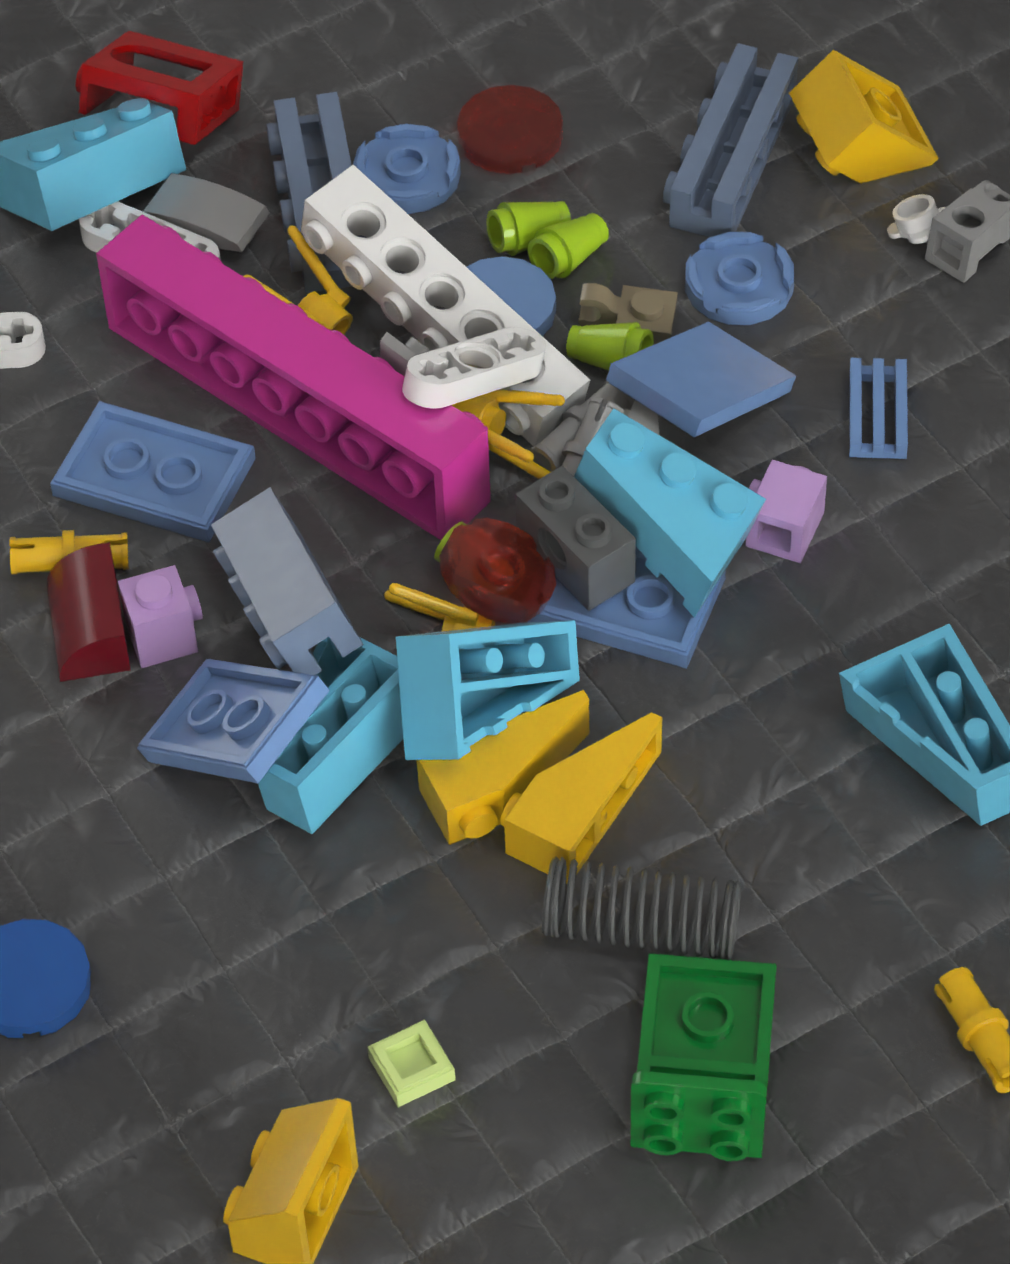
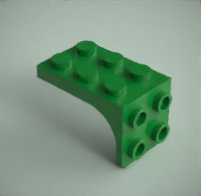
(703, 1057)

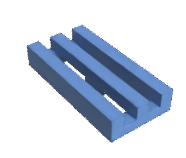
(878, 375)

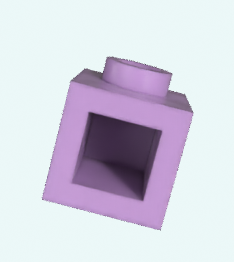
(790, 511)
(160, 615)

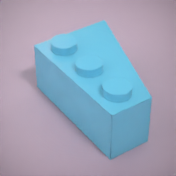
(88, 162)
(674, 504)
(477, 680)
(937, 718)
(341, 738)

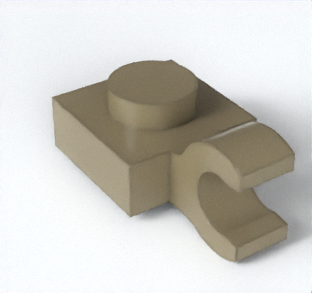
(649, 307)

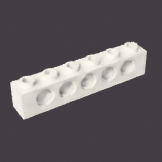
(432, 277)

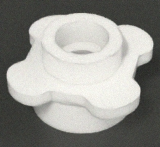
(913, 218)

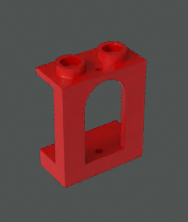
(200, 102)

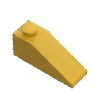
(473, 790)
(580, 797)

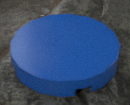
(40, 977)

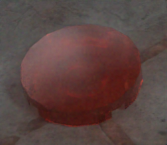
(510, 128)
(497, 571)

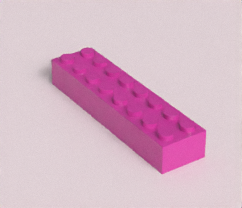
(294, 377)

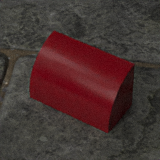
(87, 614)

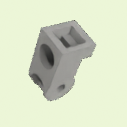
(969, 230)

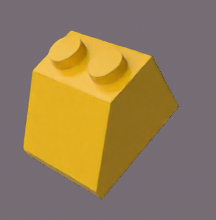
(859, 121)
(294, 1184)

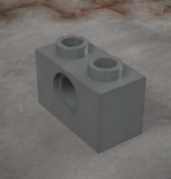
(579, 535)

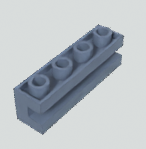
(731, 143)
(311, 155)
(281, 584)

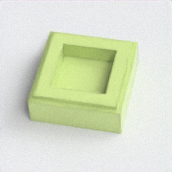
(411, 1063)

